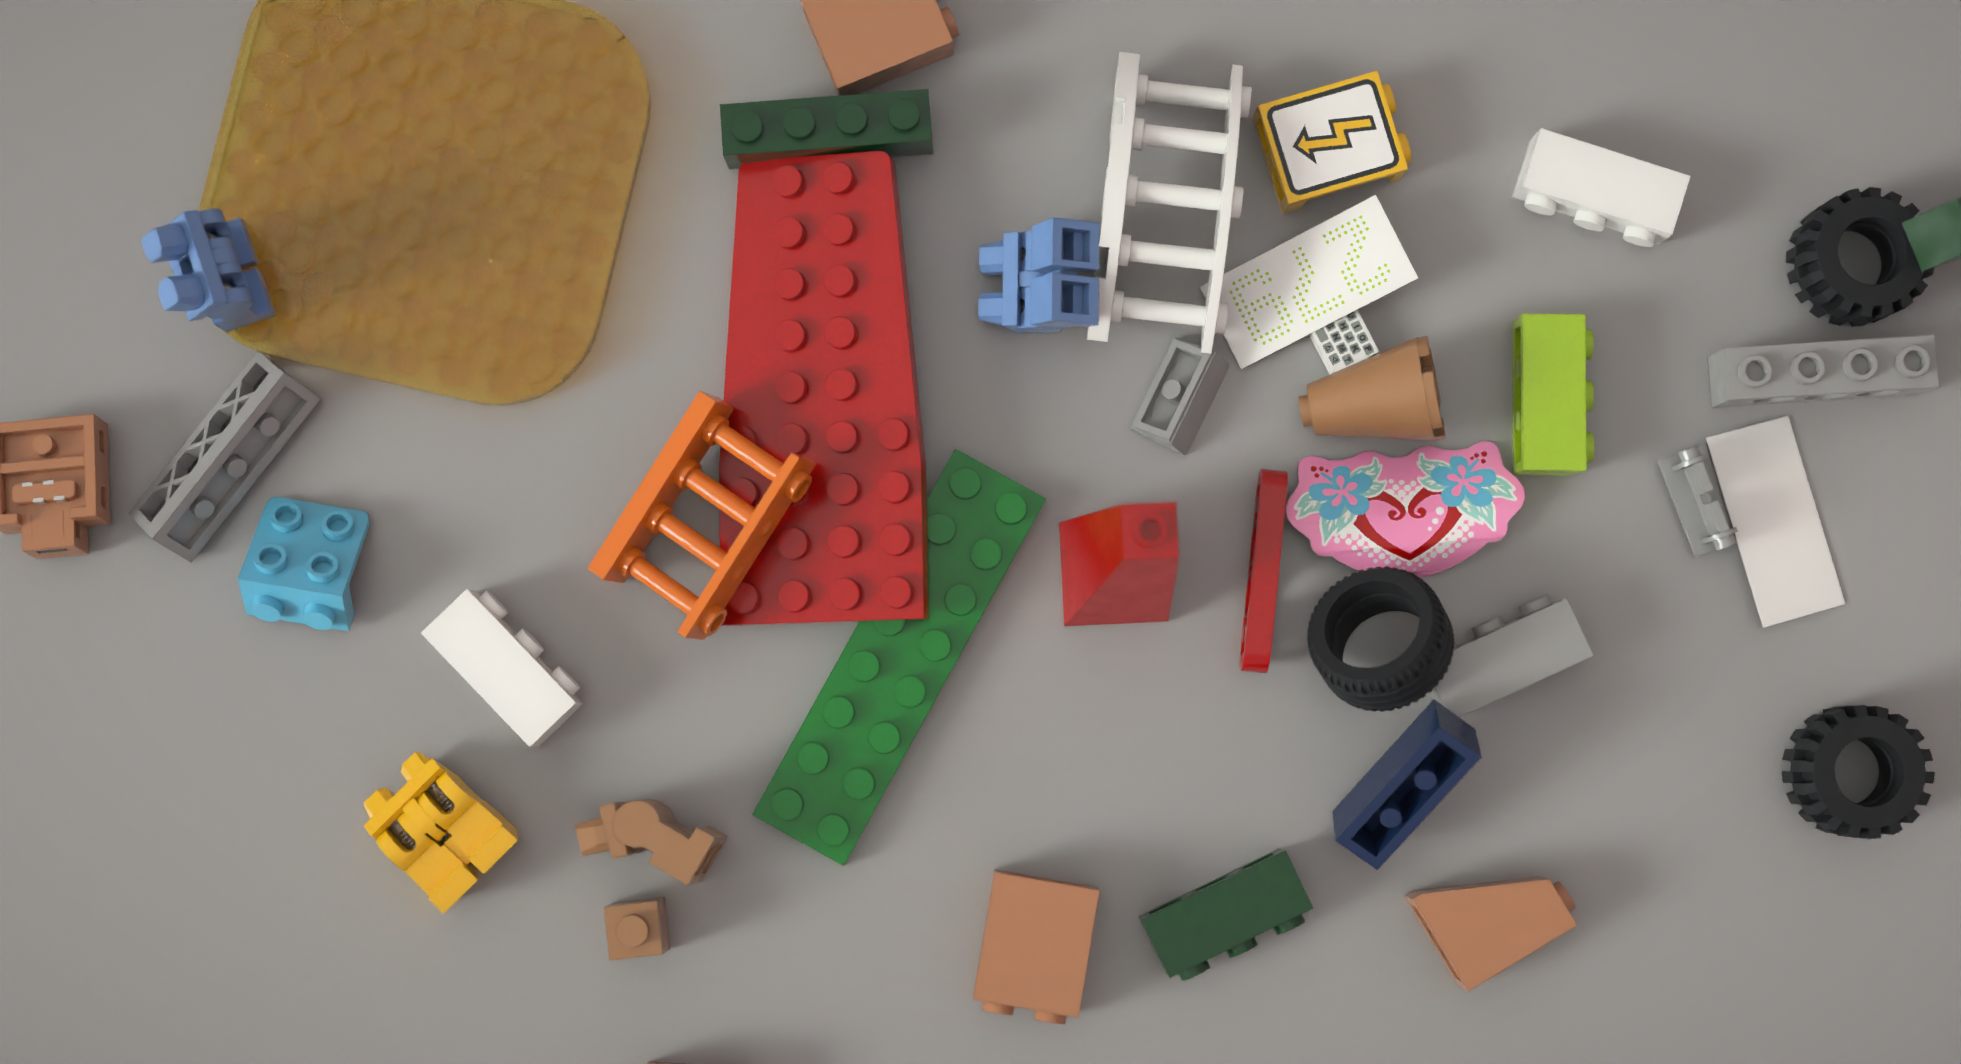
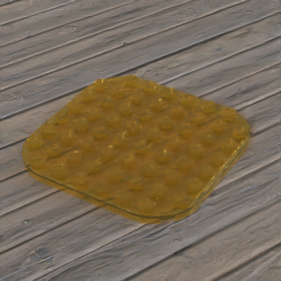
(432, 186)

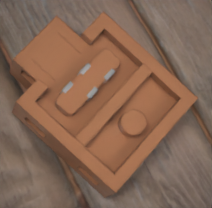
(54, 483)

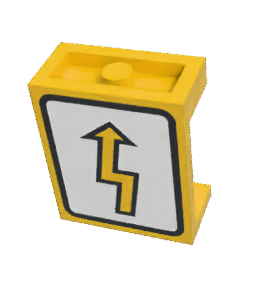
(1331, 139)

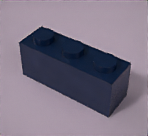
(1406, 784)

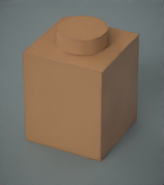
(636, 928)

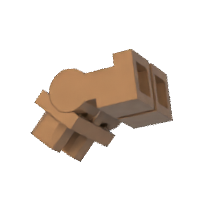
(651, 825)

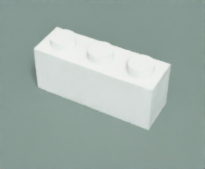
(1600, 188)
(504, 666)

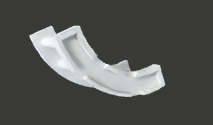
(1125, 189)

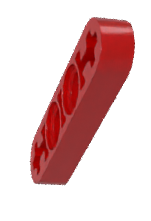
(1263, 570)

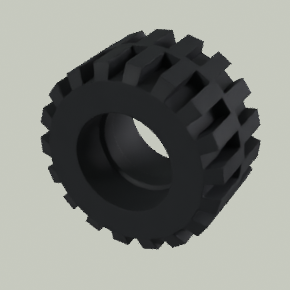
(1820, 269)
(1899, 777)

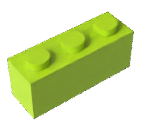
(1551, 394)

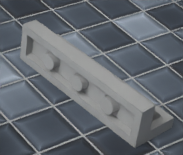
(226, 460)

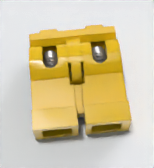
(421, 813)

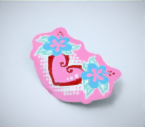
(1405, 510)

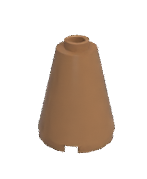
(1379, 397)

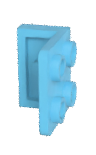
(303, 563)

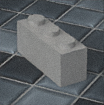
(1512, 655)

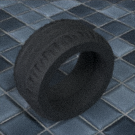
(1355, 601)

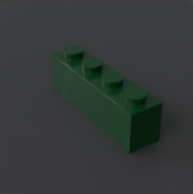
(827, 125)

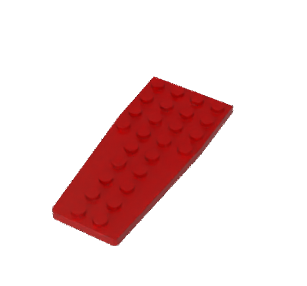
(827, 374)

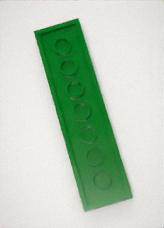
(898, 667)

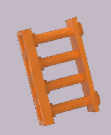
(652, 513)

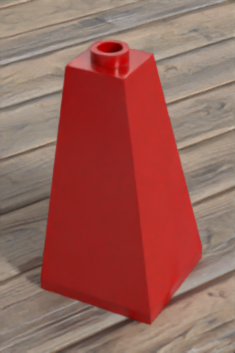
(1119, 564)

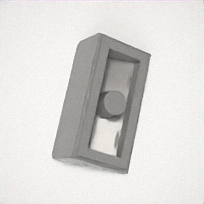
(1180, 395)

